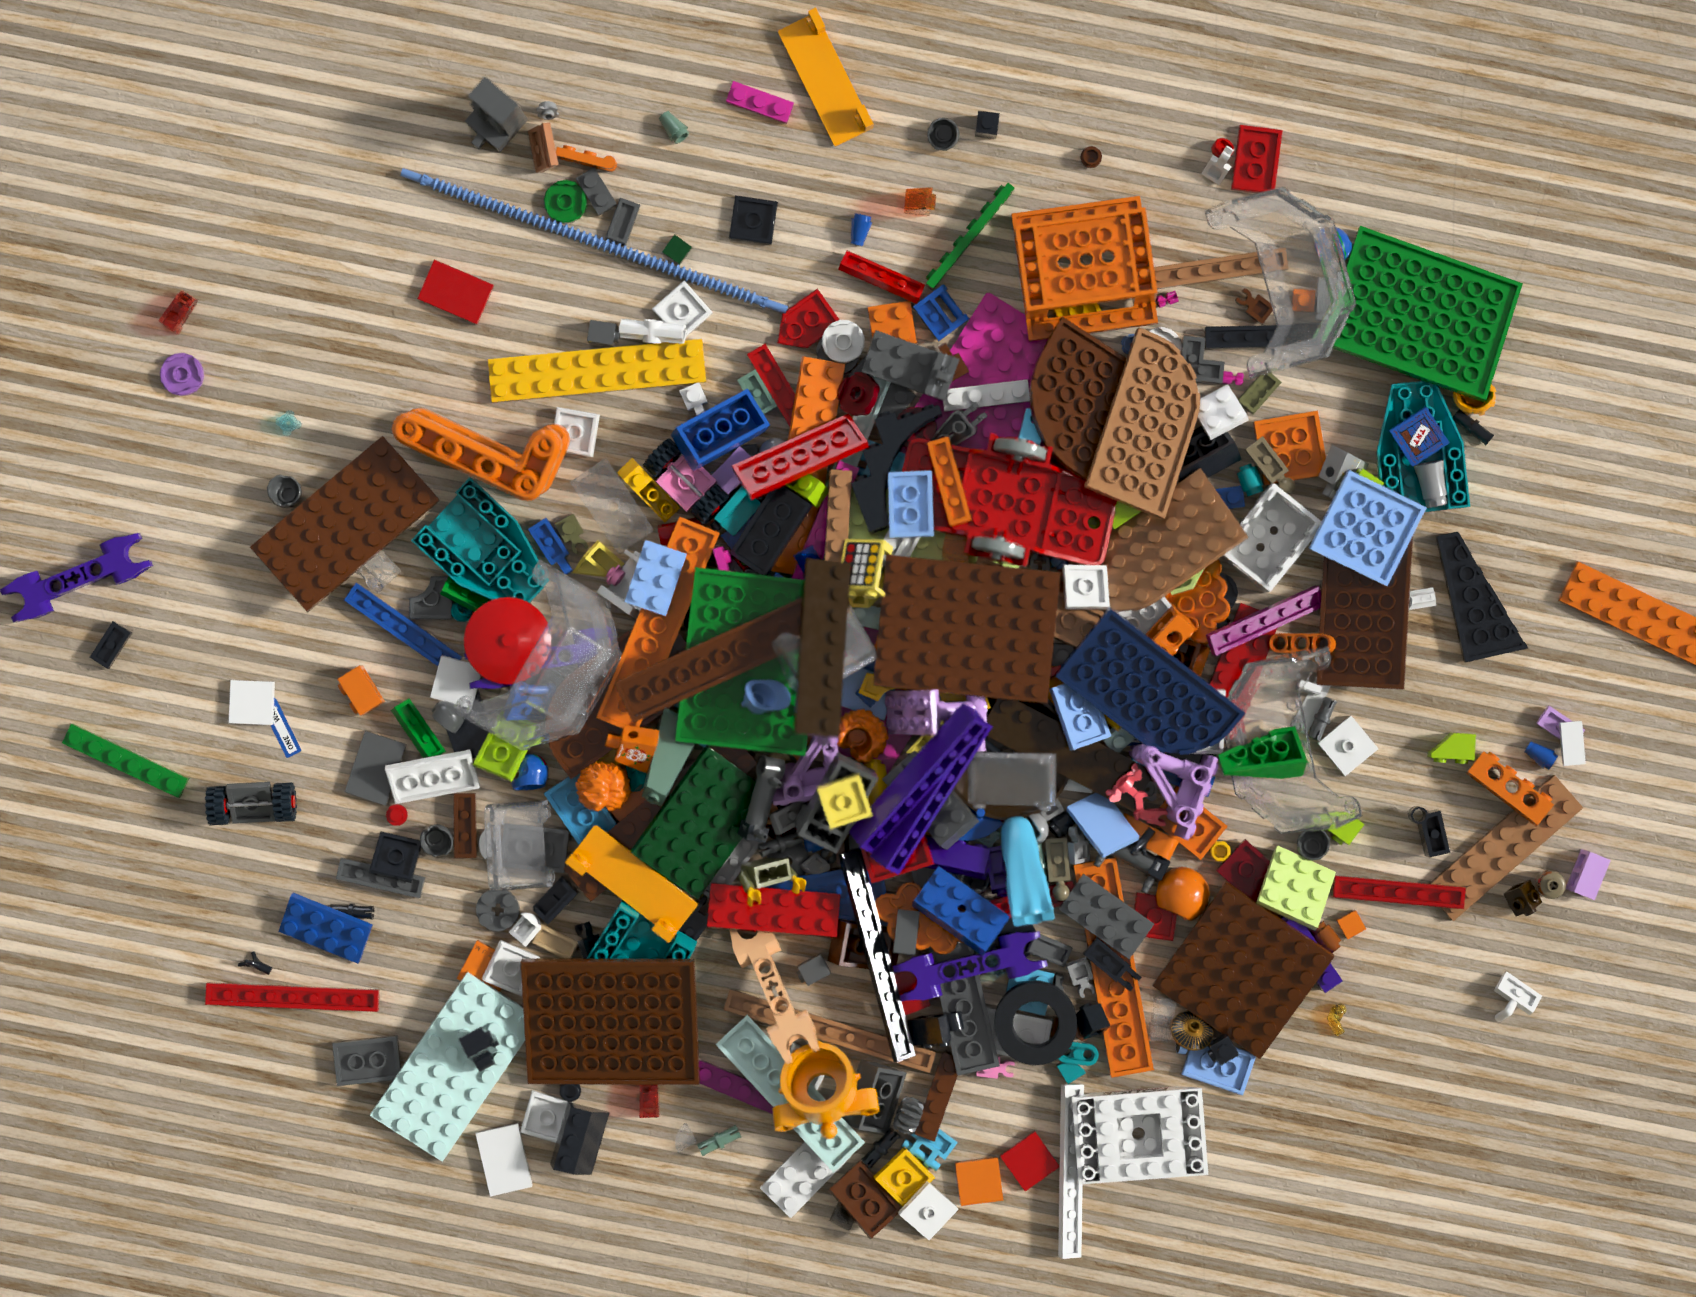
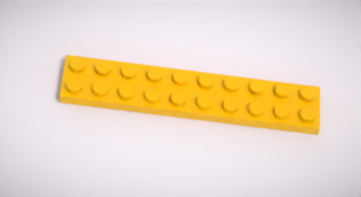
(596, 370)

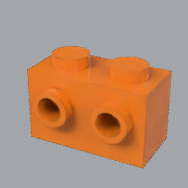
(360, 690)

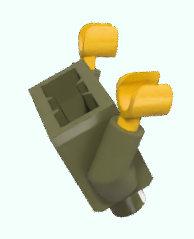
(765, 873)

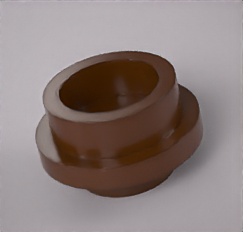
(1091, 157)

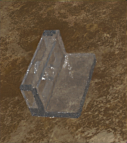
(1161, 1019)

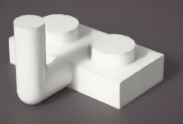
(1517, 994)

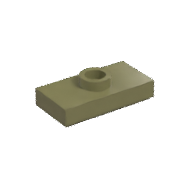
(1258, 392)

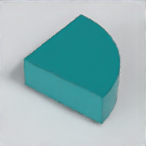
(1070, 1071)

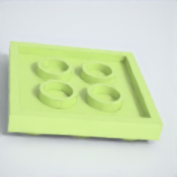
(1296, 888)

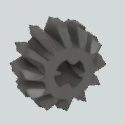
(908, 1115)

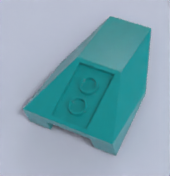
(1391, 462)
(481, 546)
(631, 937)

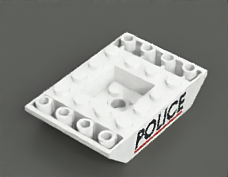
(1171, 1140)

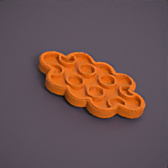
(1204, 603)
(928, 933)

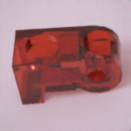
(178, 312)
(649, 1101)

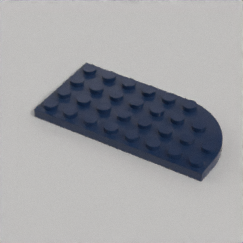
(1147, 689)

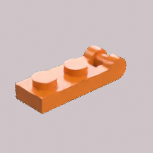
(587, 158)

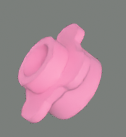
(615, 575)

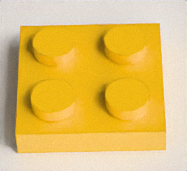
(903, 1176)

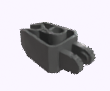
(960, 425)

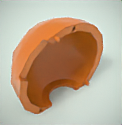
(1183, 893)

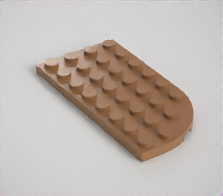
(1147, 427)
(1156, 556)

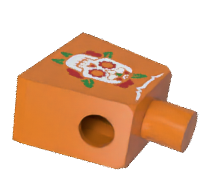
(634, 746)

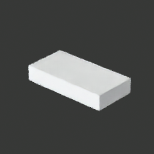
(1572, 743)

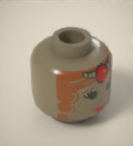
(1549, 877)

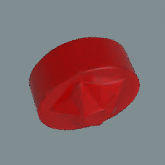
(1219, 146)

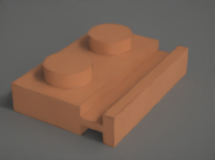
(543, 147)

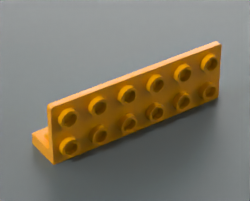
(825, 79)
(633, 882)

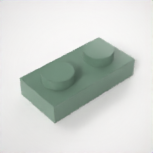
(758, 390)

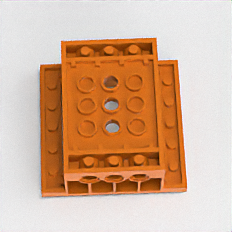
(1079, 230)

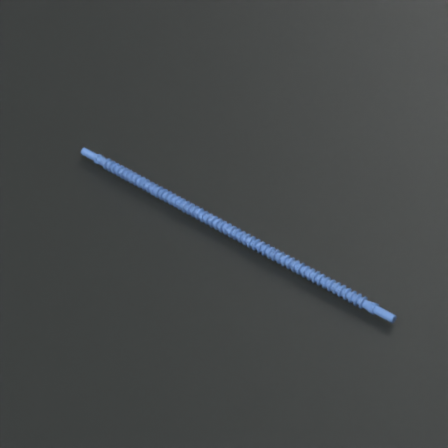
(425, 180)

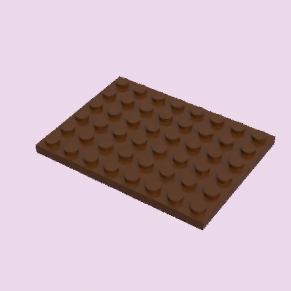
(966, 628)
(610, 1021)

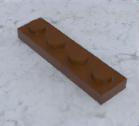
(937, 1098)

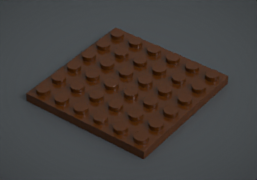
(1243, 970)

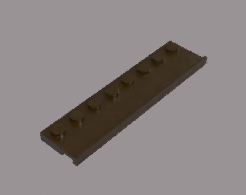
(822, 648)
(1089, 765)

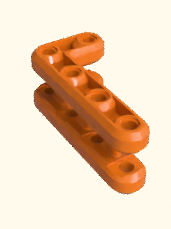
(482, 458)

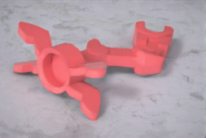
(1124, 785)

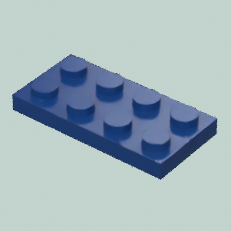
(325, 928)

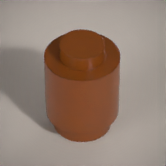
(1326, 937)

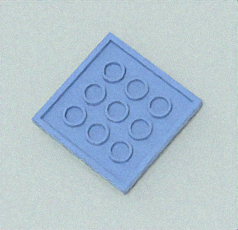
(1367, 527)

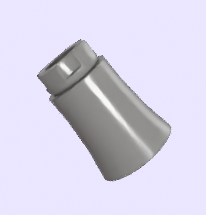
(1432, 482)

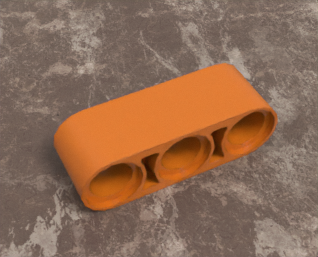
(1293, 639)
(1159, 843)

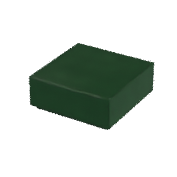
(677, 249)

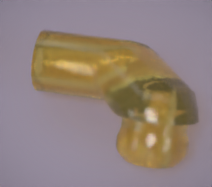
(1334, 1018)

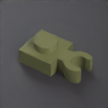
(570, 530)

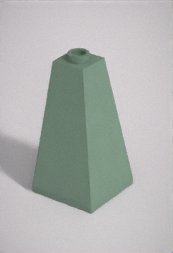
(667, 760)

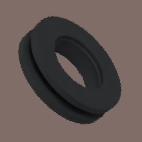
(1035, 1053)

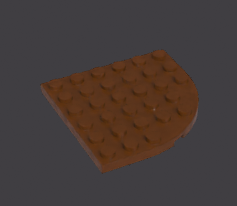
(1073, 394)

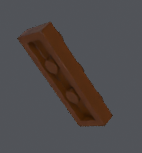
(465, 825)

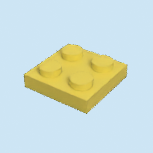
(844, 801)

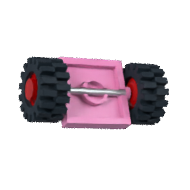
(685, 485)

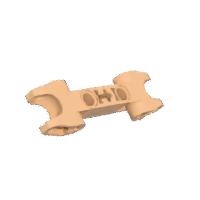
(789, 1024)

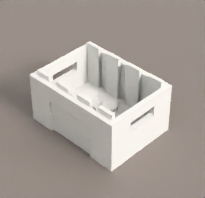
(1295, 531)

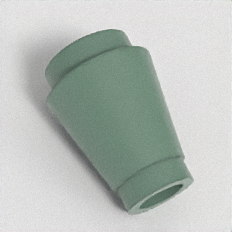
(674, 128)

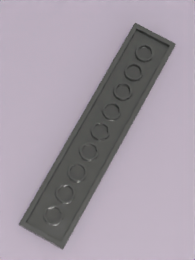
(974, 1045)

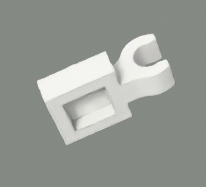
(1217, 167)
(694, 398)

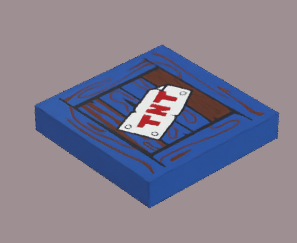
(1419, 436)

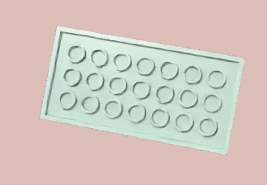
(438, 1084)

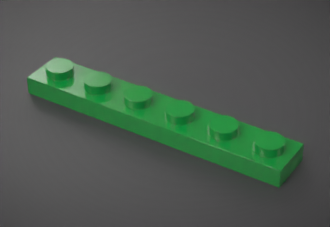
(974, 228)
(125, 760)

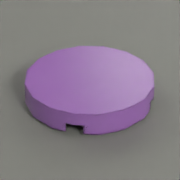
(182, 374)

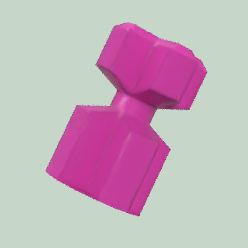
(1171, 298)
(1228, 378)

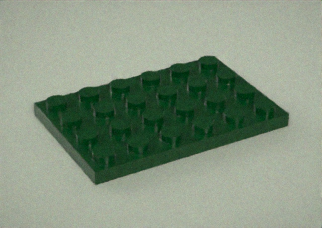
(698, 823)

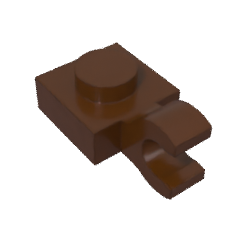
(961, 367)

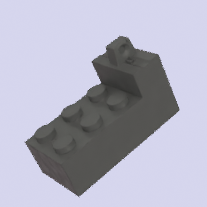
(494, 116)
(910, 365)
(952, 819)
(812, 820)

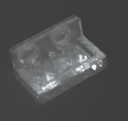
(379, 571)

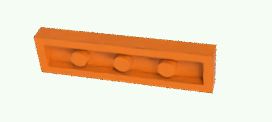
(949, 481)

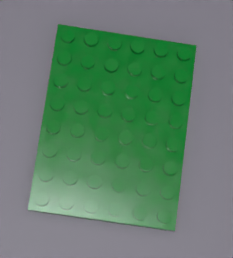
(1426, 314)
(716, 715)

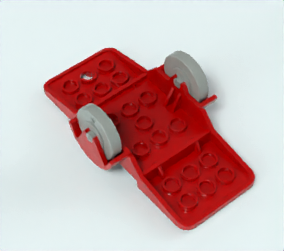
(1020, 503)

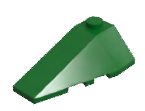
(1271, 756)

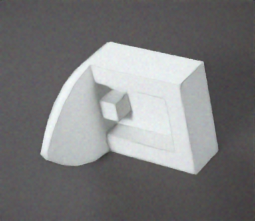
(526, 928)

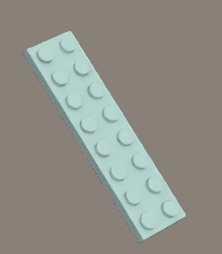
(762, 1065)

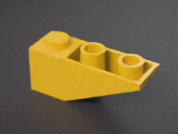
(648, 490)

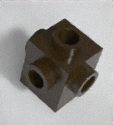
(1523, 898)

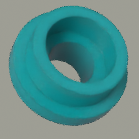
(462, 617)

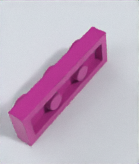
(760, 102)

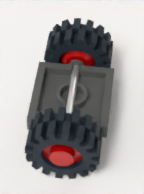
(250, 803)

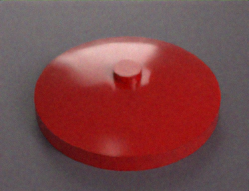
(502, 638)

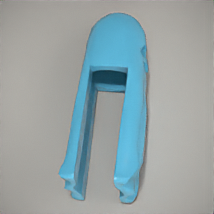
(1025, 879)

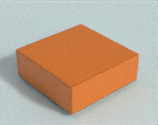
(1351, 924)

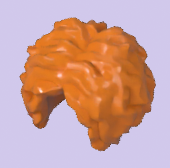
(862, 734)
(603, 786)

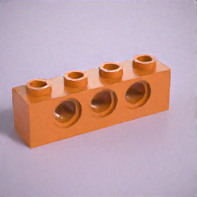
(1170, 622)
(1534, 813)

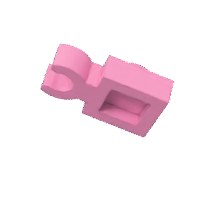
(993, 1072)

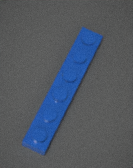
(398, 625)

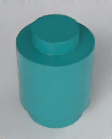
(1250, 479)

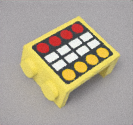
(866, 564)

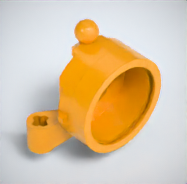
(803, 1109)

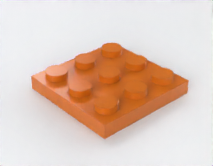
(1297, 443)

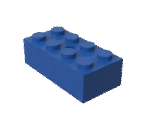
(738, 423)
(975, 926)

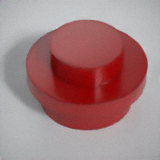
(396, 814)

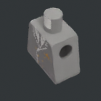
(1335, 468)

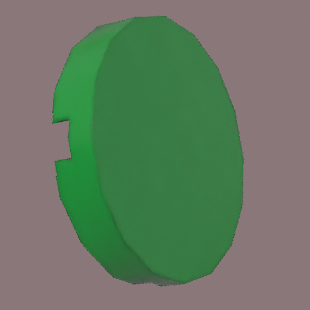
(565, 201)

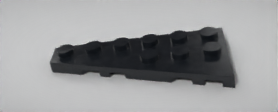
(1478, 613)

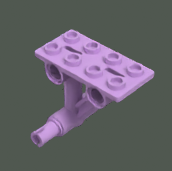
(921, 711)
(799, 781)
(1191, 790)

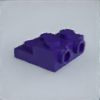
(997, 872)

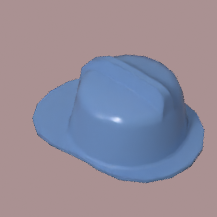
(765, 696)

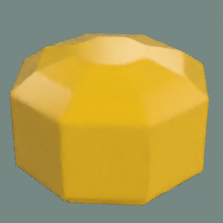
(1220, 851)

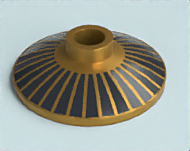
(1188, 1037)

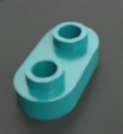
(1076, 1054)

